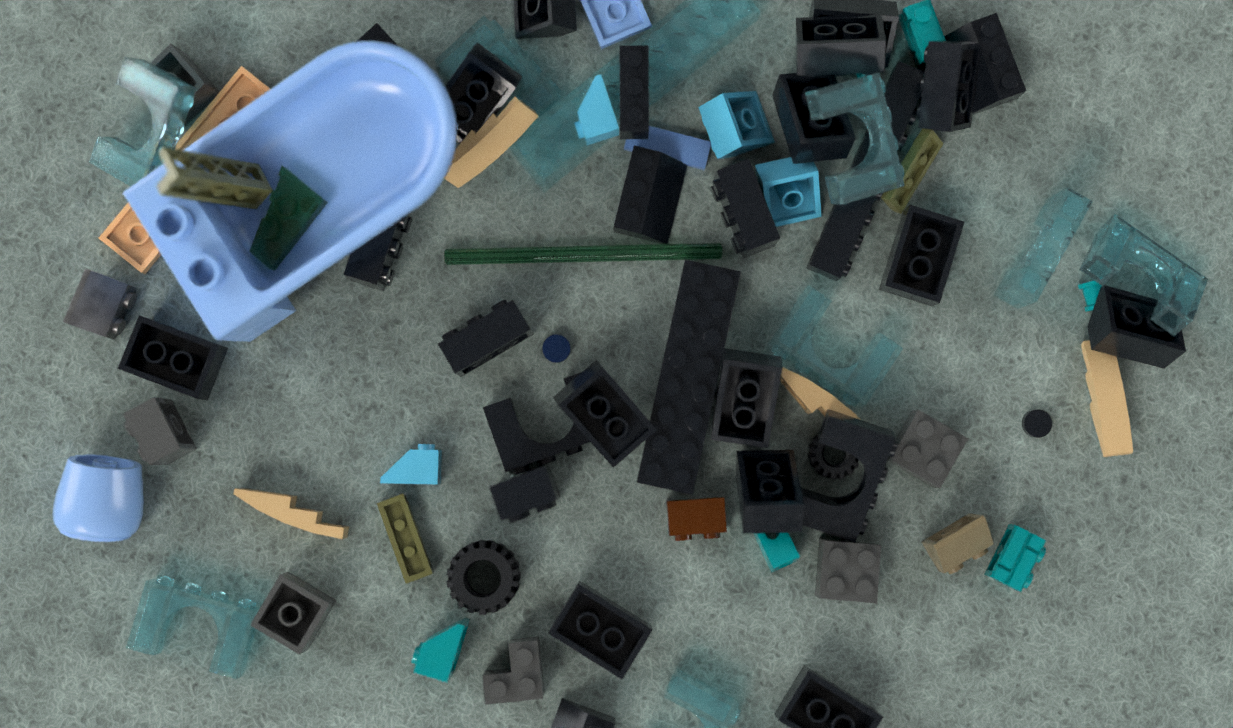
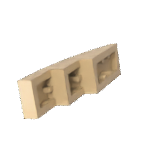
(490, 142)
(811, 395)
(1108, 402)
(283, 509)

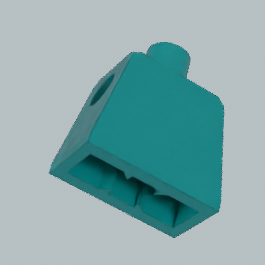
(778, 551)

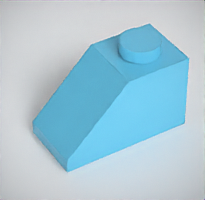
(596, 115)
(416, 467)

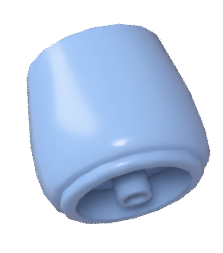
(99, 498)

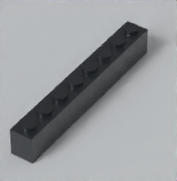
(846, 221)

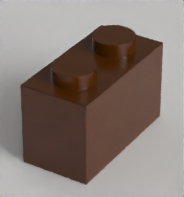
(696, 516)

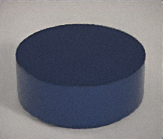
(556, 348)

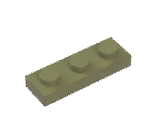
(915, 166)
(405, 538)

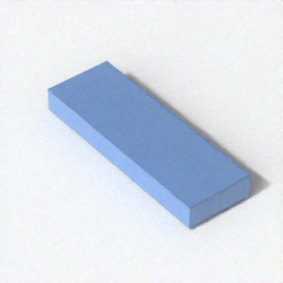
(684, 148)

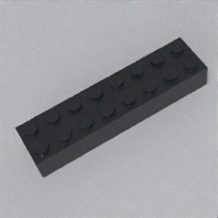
(688, 376)

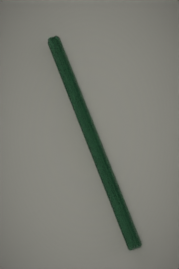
(583, 253)

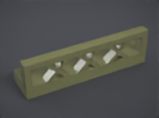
(216, 185)

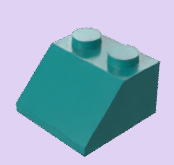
(440, 652)

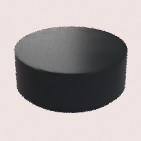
(1036, 423)

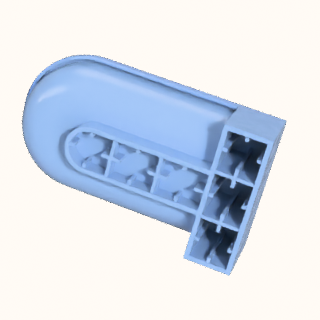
(355, 126)

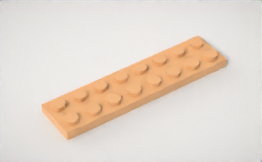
(126, 232)

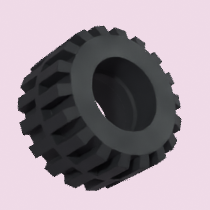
(465, 594)

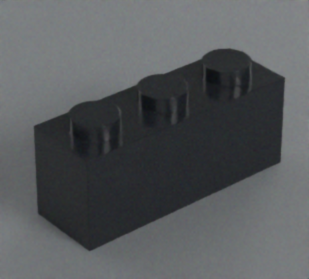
(634, 92)

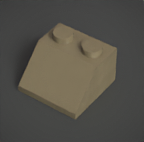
(959, 542)

